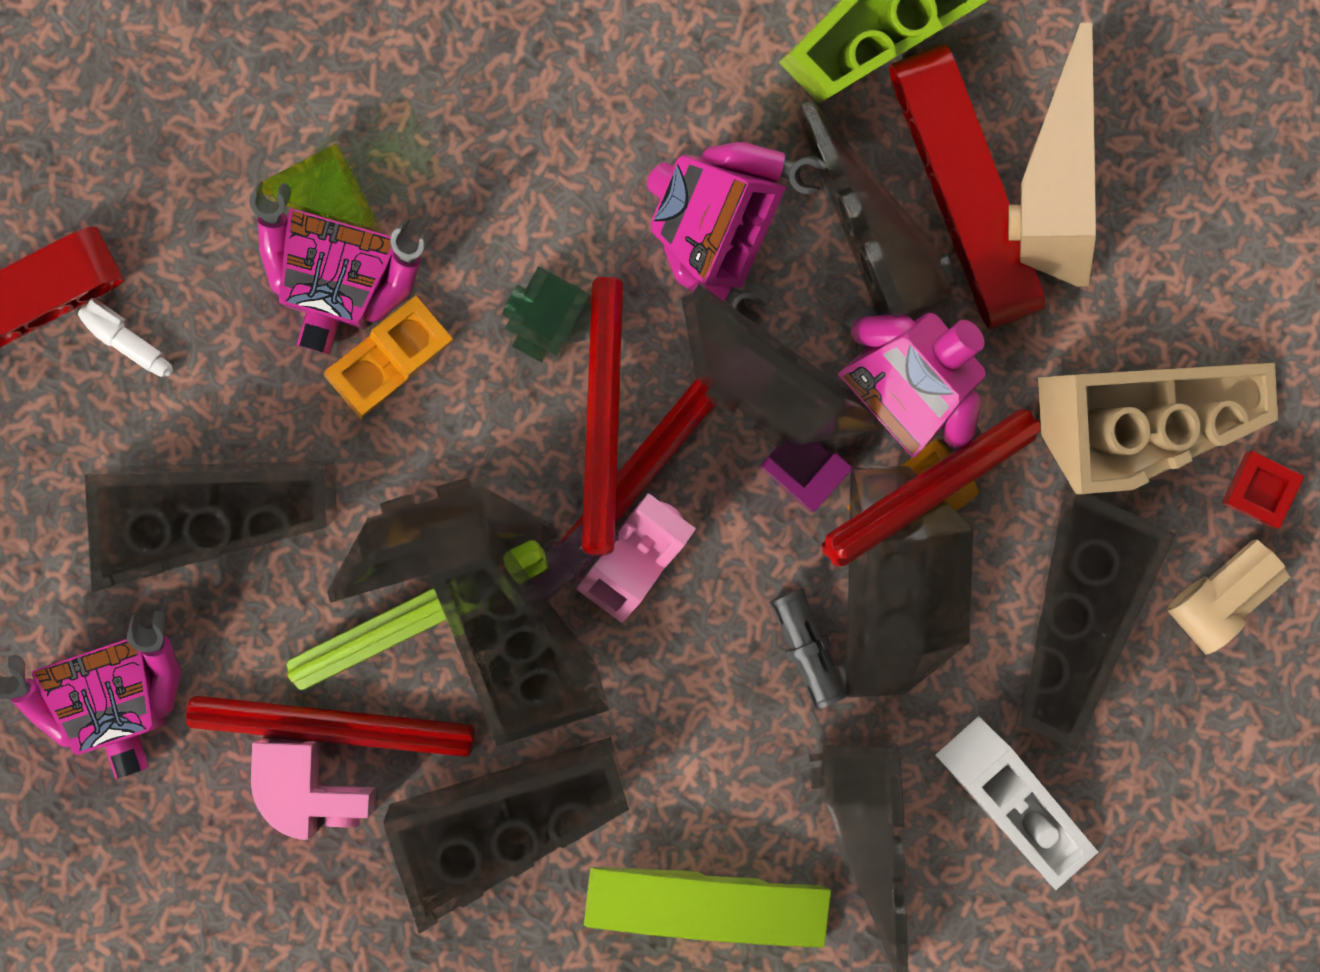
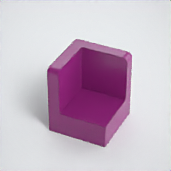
(806, 472)

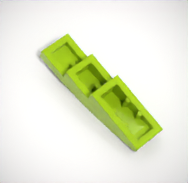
(706, 907)

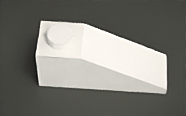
(1017, 802)

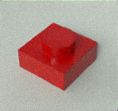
(1262, 489)

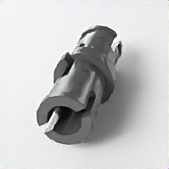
(808, 649)

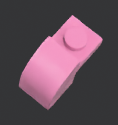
(644, 549)
(290, 794)

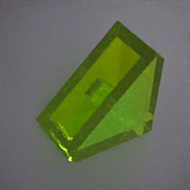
(326, 188)

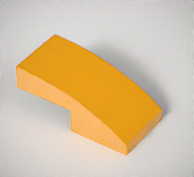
(388, 357)

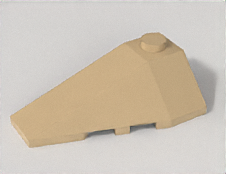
(1059, 184)
(1136, 424)

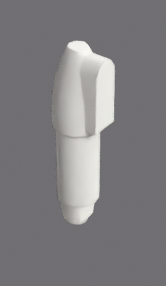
(111, 330)

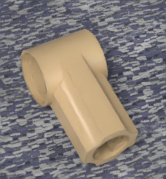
(1216, 606)

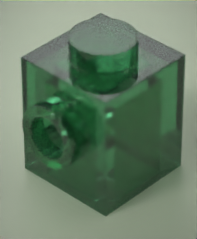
(544, 315)

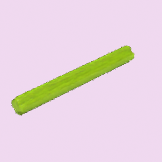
(388, 629)

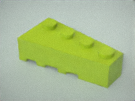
(862, 37)

